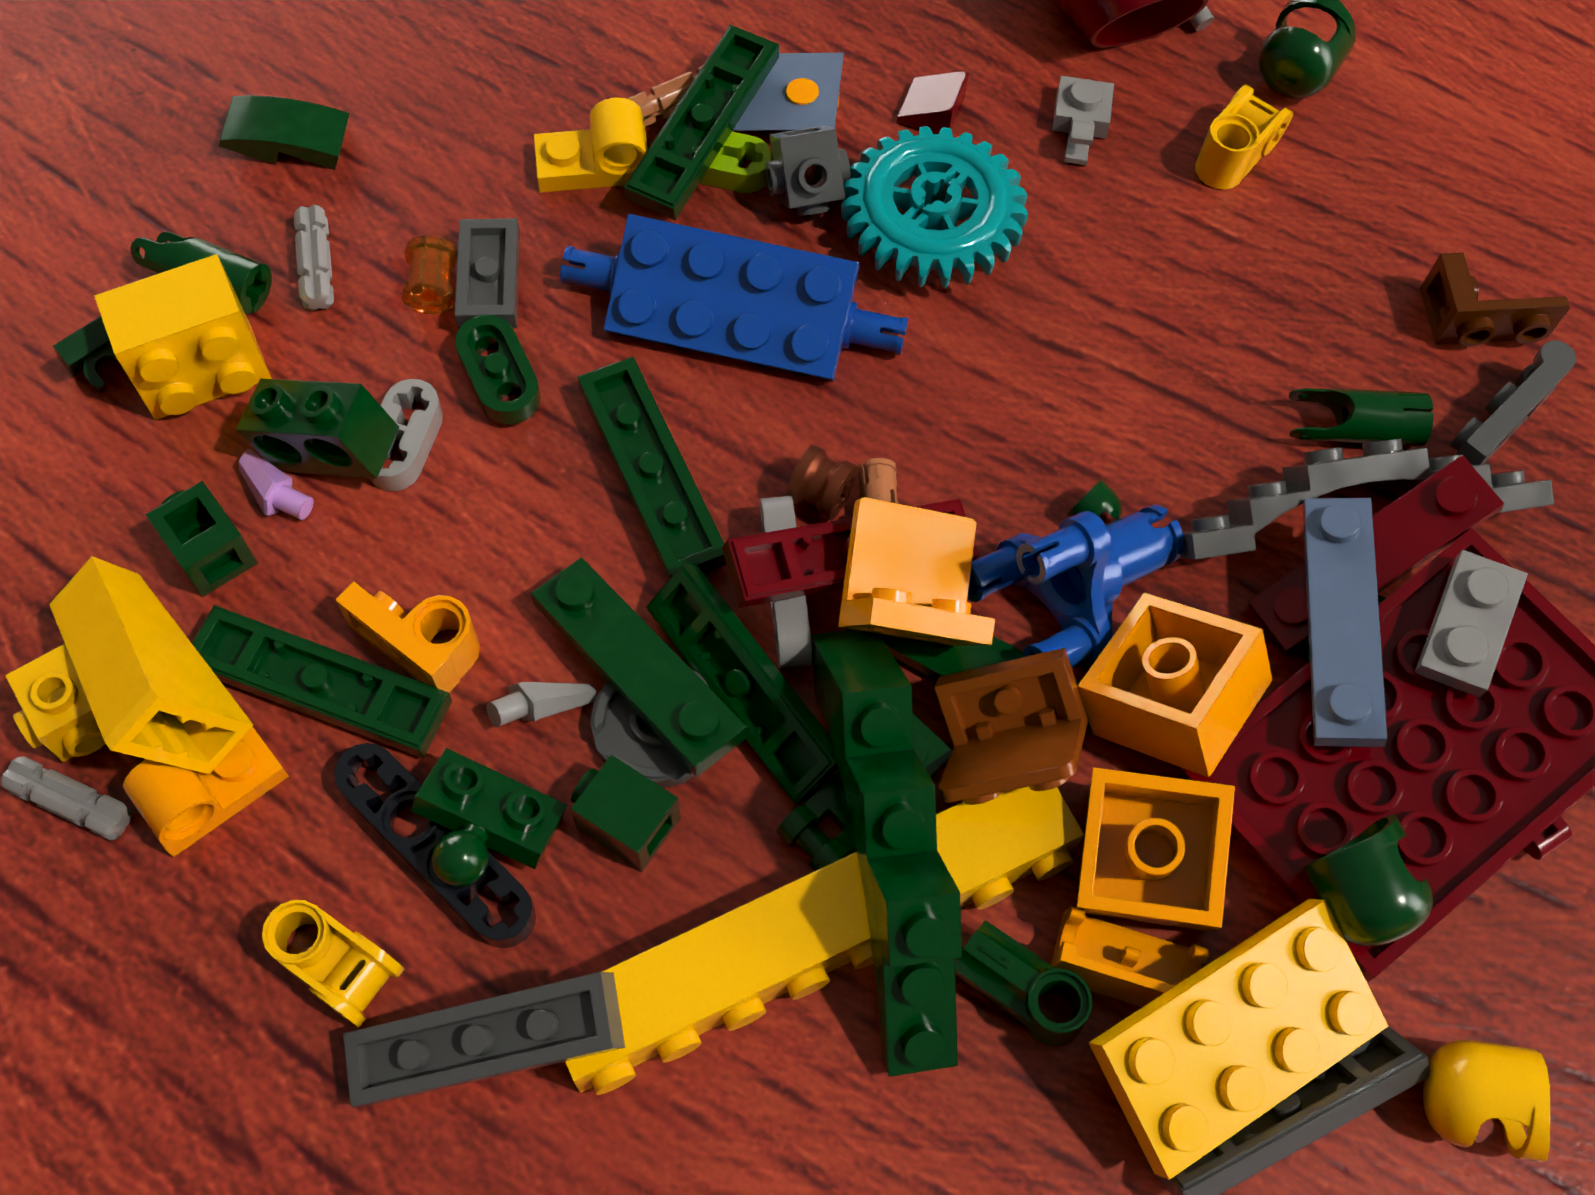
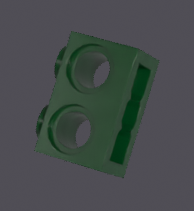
(318, 427)

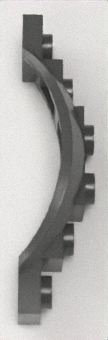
(1326, 470)

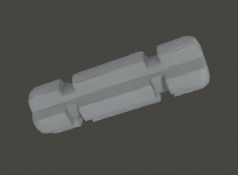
(313, 258)
(66, 798)

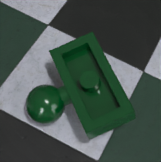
(483, 813)

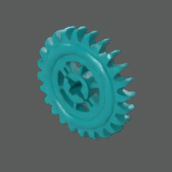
(934, 204)

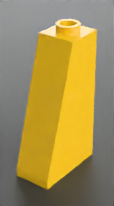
(143, 673)

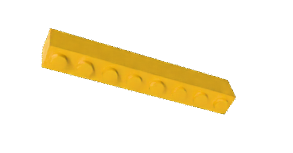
(810, 929)

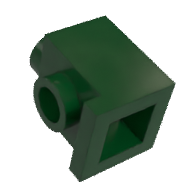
(201, 538)

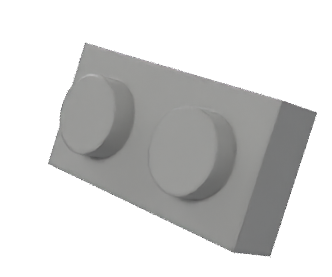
(1471, 623)

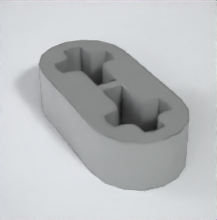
(415, 438)

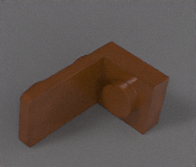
(1459, 317)

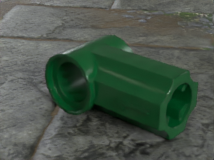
(1017, 979)

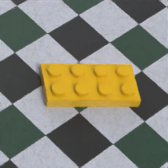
(1238, 1037)

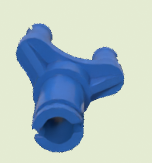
(1080, 573)

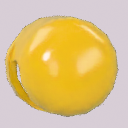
(1489, 1081)

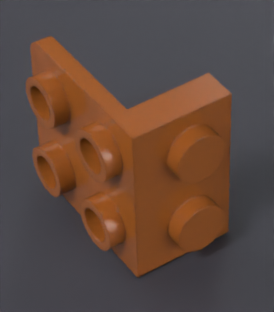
(1011, 727)

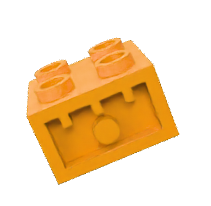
(911, 575)

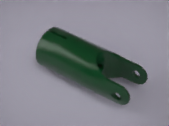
(248, 277)
(1369, 416)

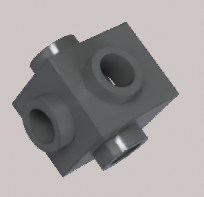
(793, 154)

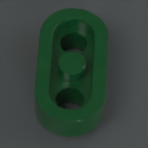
(499, 373)

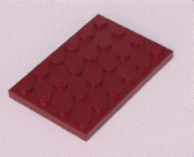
(1456, 768)

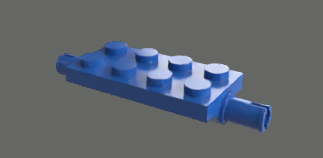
(733, 297)

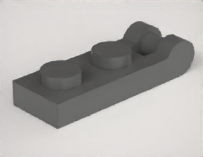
(1515, 403)

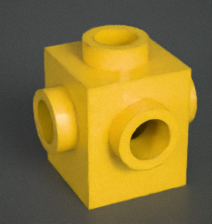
(54, 706)

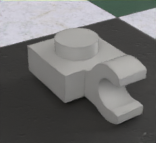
(1083, 112)

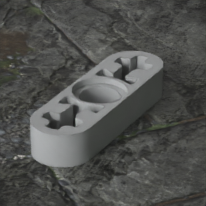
(791, 614)

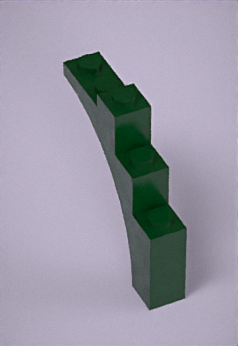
(893, 820)

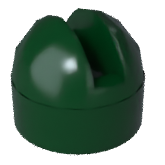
(1098, 500)

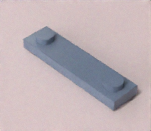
(1343, 623)

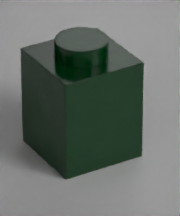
(624, 811)

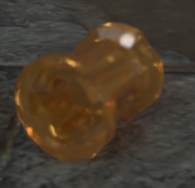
(429, 274)

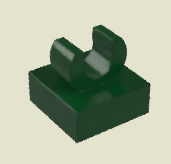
(85, 351)

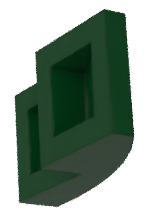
(285, 125)

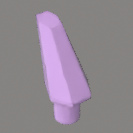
(273, 487)

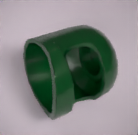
(1301, 62)
(1371, 887)

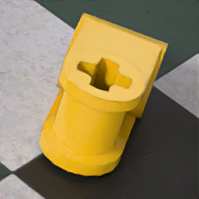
(1240, 139)
(339, 967)

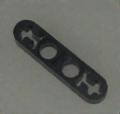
(418, 850)

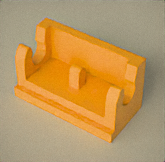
(1122, 960)

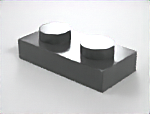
(488, 269)

